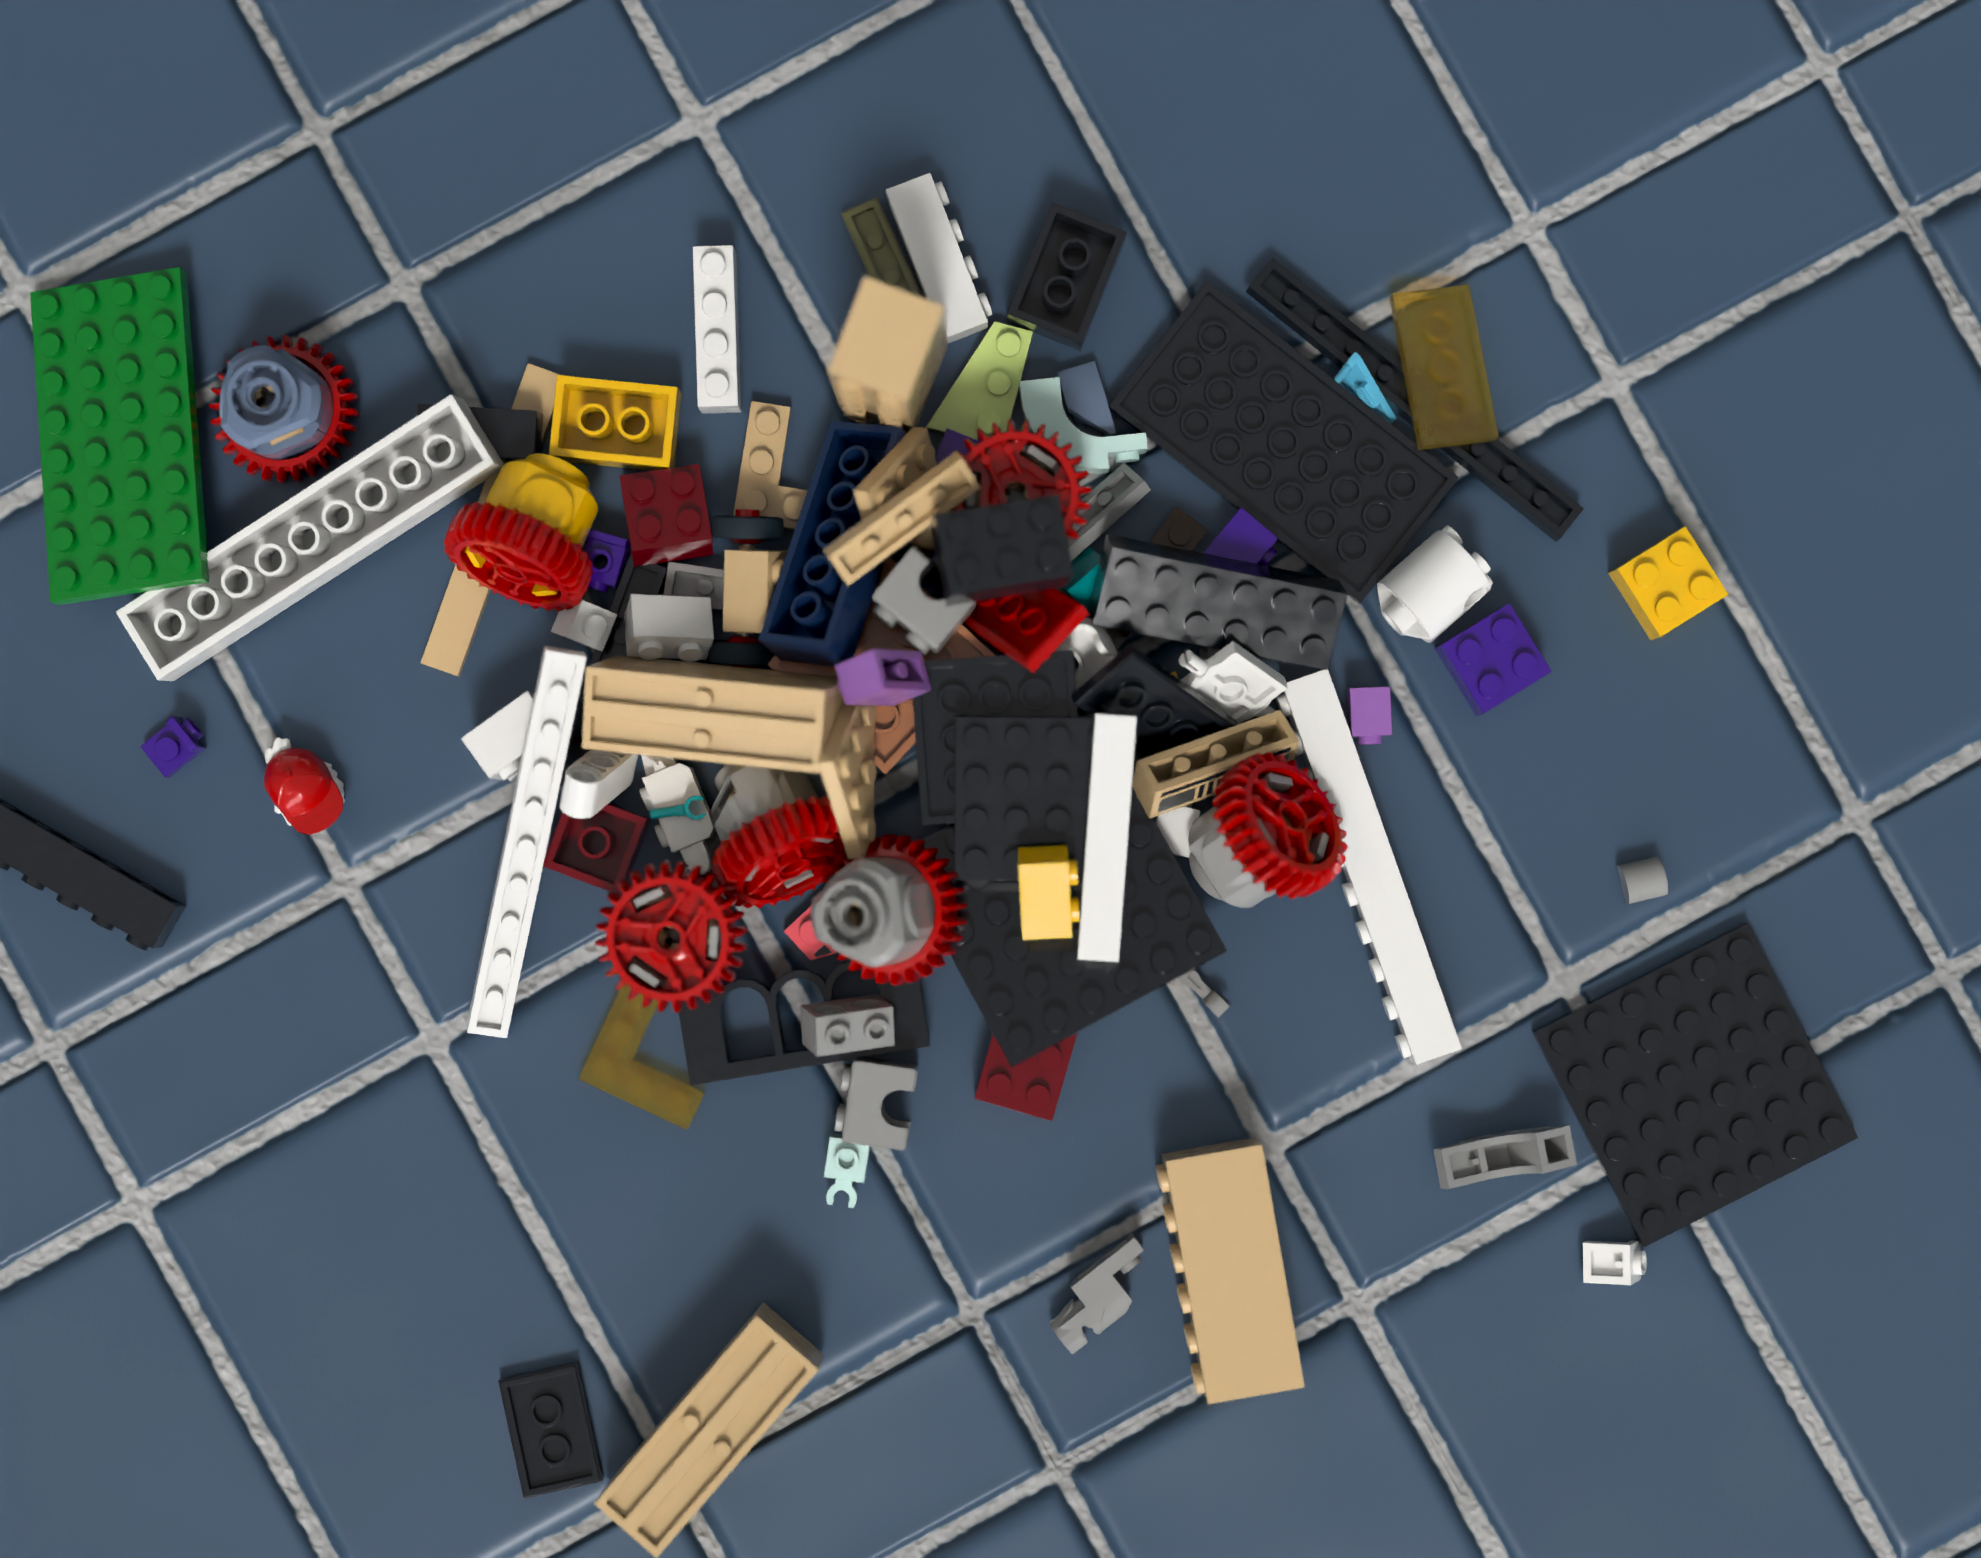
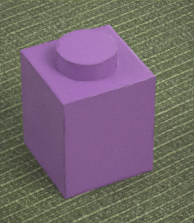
(1369, 714)

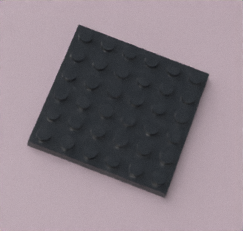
(1037, 988)
(1694, 1084)

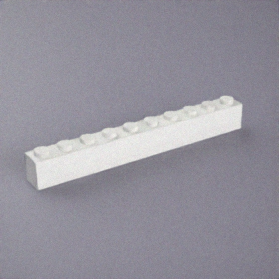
(1371, 872)

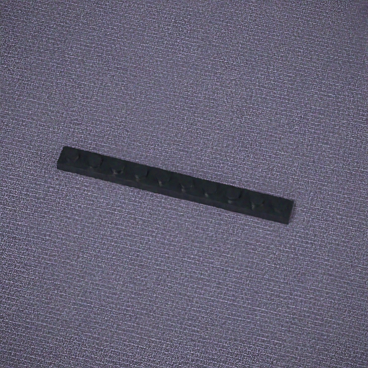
(1338, 340)

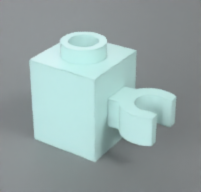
(847, 1165)

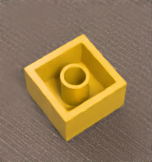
(1668, 583)

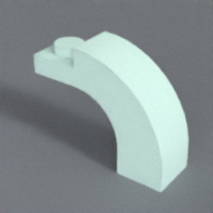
(1043, 405)

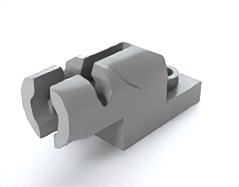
(1100, 1295)

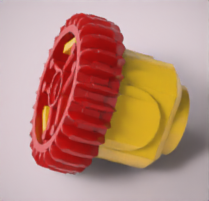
(528, 534)

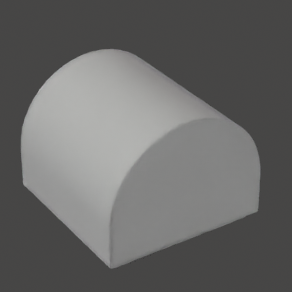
(1643, 879)

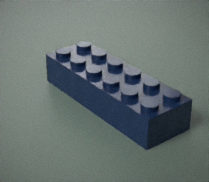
(812, 609)

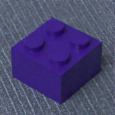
(1493, 659)

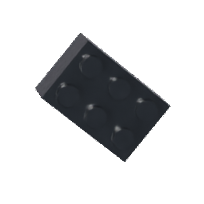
(1066, 276)
(1001, 550)

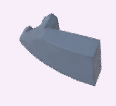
(1086, 397)

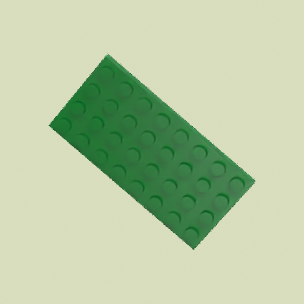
(119, 436)

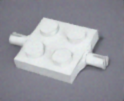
(1234, 681)

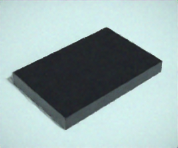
(551, 1429)

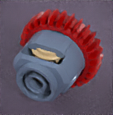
(283, 410)

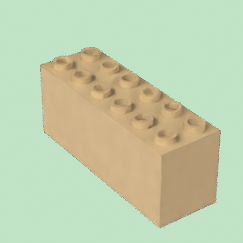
(888, 356)
(709, 712)
(1230, 1271)
(709, 1430)

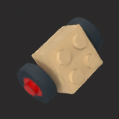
(748, 585)

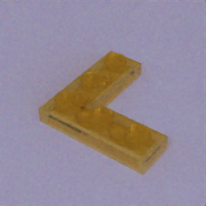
(617, 1073)

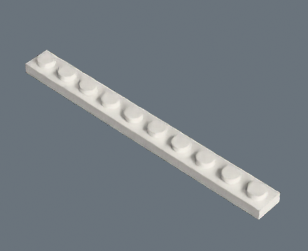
(526, 841)

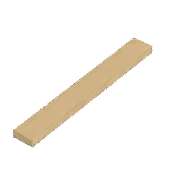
(464, 598)

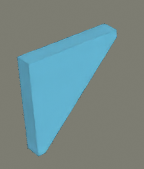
(1358, 380)

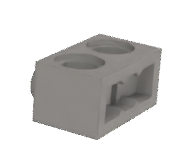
(847, 1025)

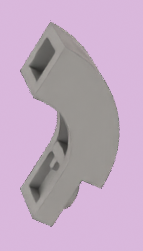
(1505, 1155)

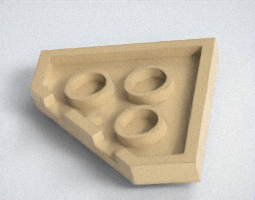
(898, 470)
(850, 776)

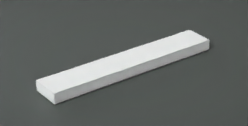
(1106, 837)

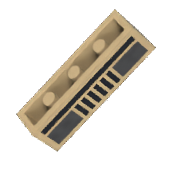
(1195, 768)

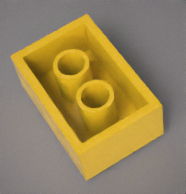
(615, 423)

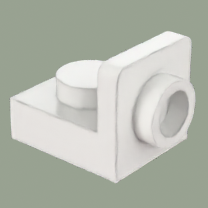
(1613, 1262)

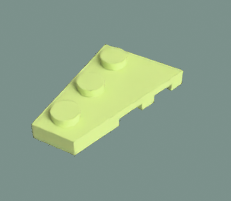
(986, 385)

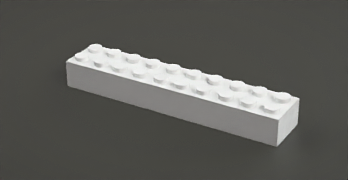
(313, 538)

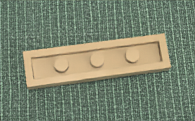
(901, 518)

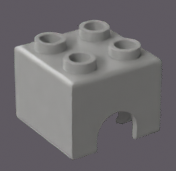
(926, 620)
(864, 1116)

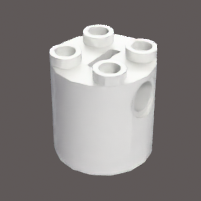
(1433, 586)

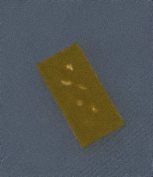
(1443, 367)

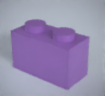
(882, 677)

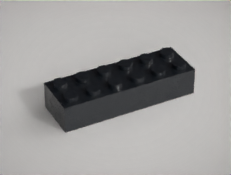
(1216, 601)

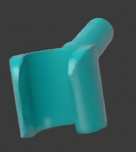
(677, 810)

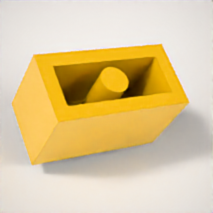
(1045, 892)

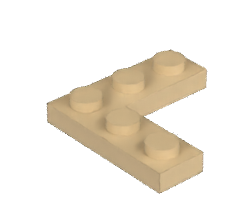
(763, 466)

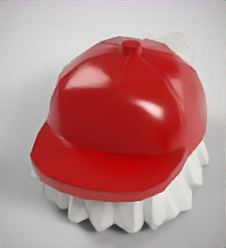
(302, 787)

